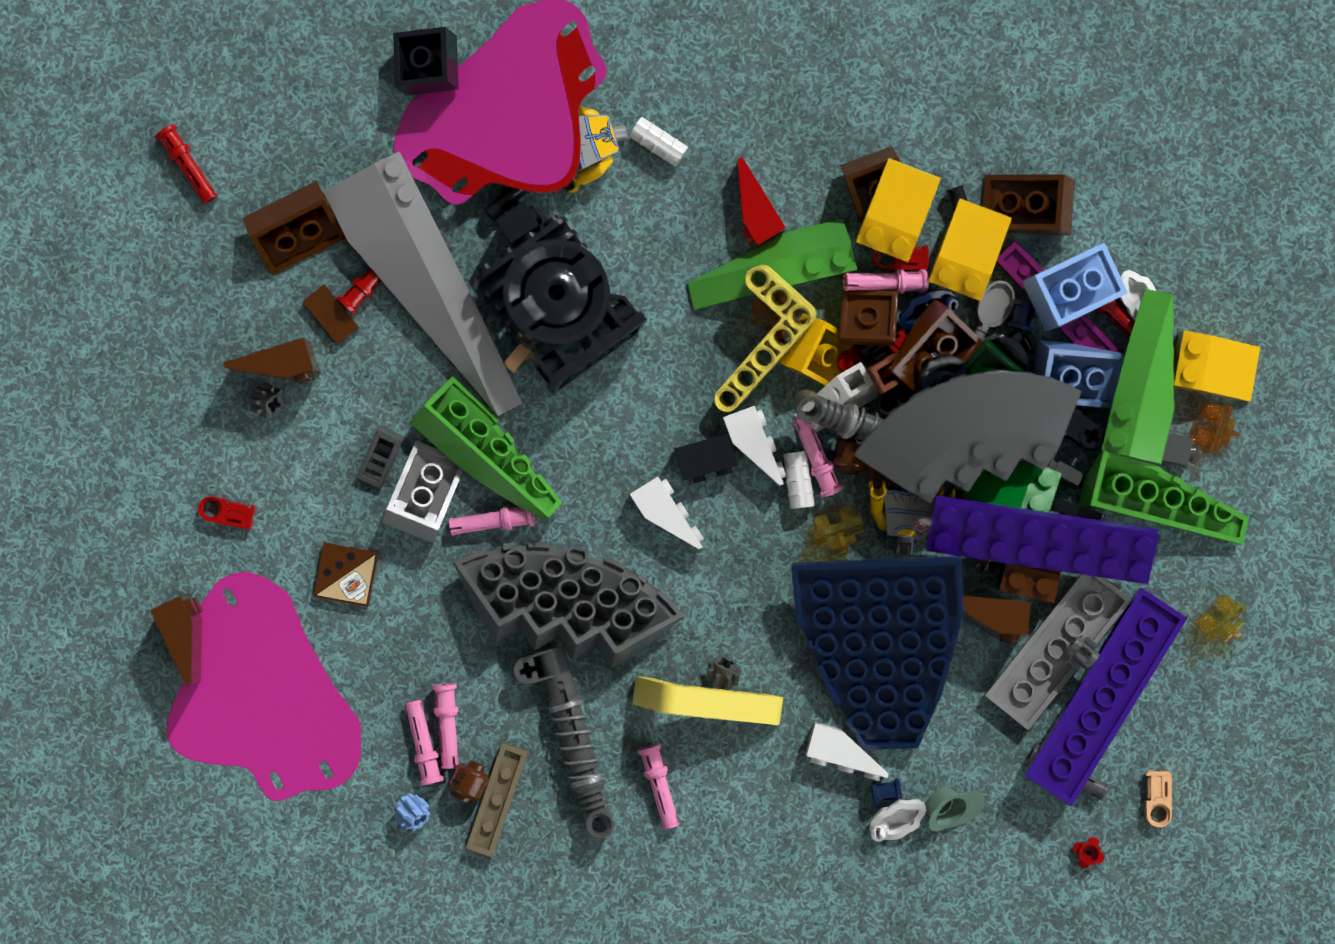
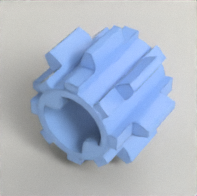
(411, 812)

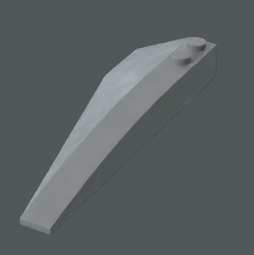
(401, 243)

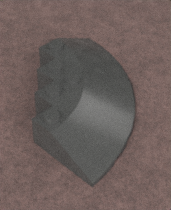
(970, 426)
(566, 598)

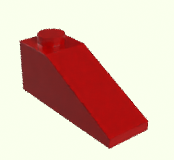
(757, 212)

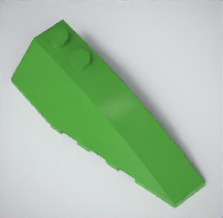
(796, 256)
(1145, 388)
(475, 442)
(1155, 496)

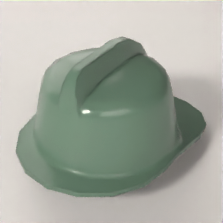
(950, 808)

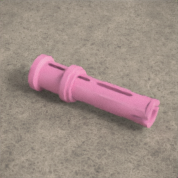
(897, 281)
(821, 466)
(504, 518)
(446, 713)
(425, 755)
(656, 772)

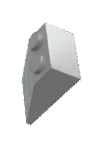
(423, 492)

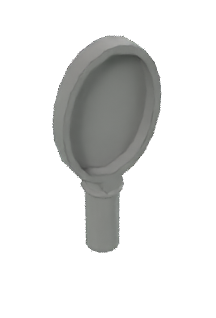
(994, 306)

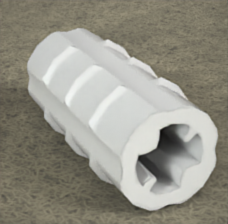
(658, 141)
(798, 480)

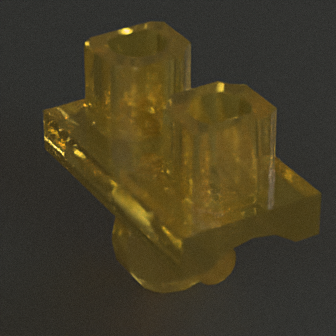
(838, 534)
(1230, 612)

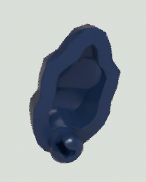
(919, 304)

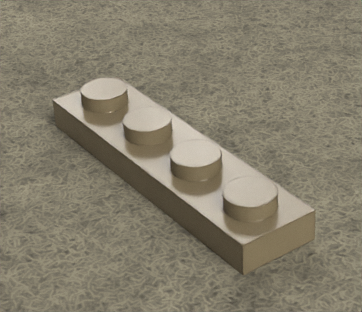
(497, 799)

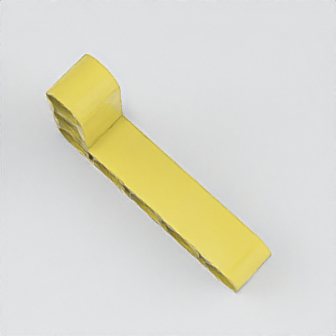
(770, 342)
(707, 702)

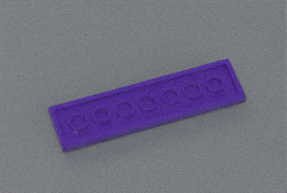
(1042, 540)
(1105, 697)

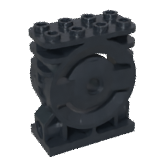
(501, 287)

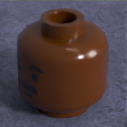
(844, 457)
(468, 781)

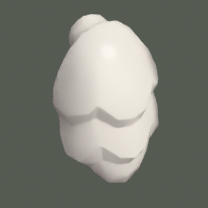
(1135, 287)
(897, 820)

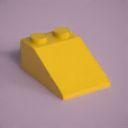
(898, 210)
(969, 249)
(1214, 365)

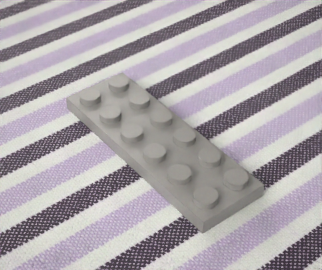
(1041, 665)

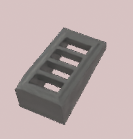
(391, 436)

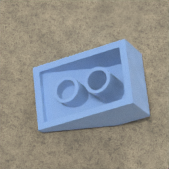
(1074, 287)

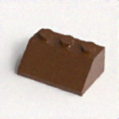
(293, 228)

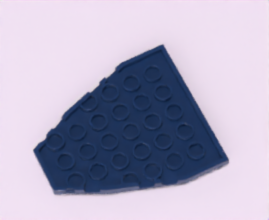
(882, 639)

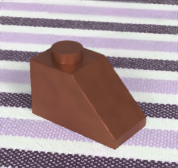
(882, 375)

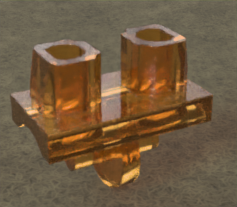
(761, 314)
(1219, 428)

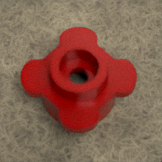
(848, 359)
(1095, 856)

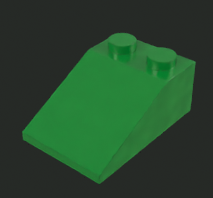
(1025, 488)

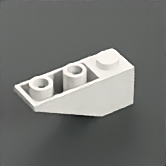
(850, 387)
(748, 436)
(658, 507)
(836, 747)

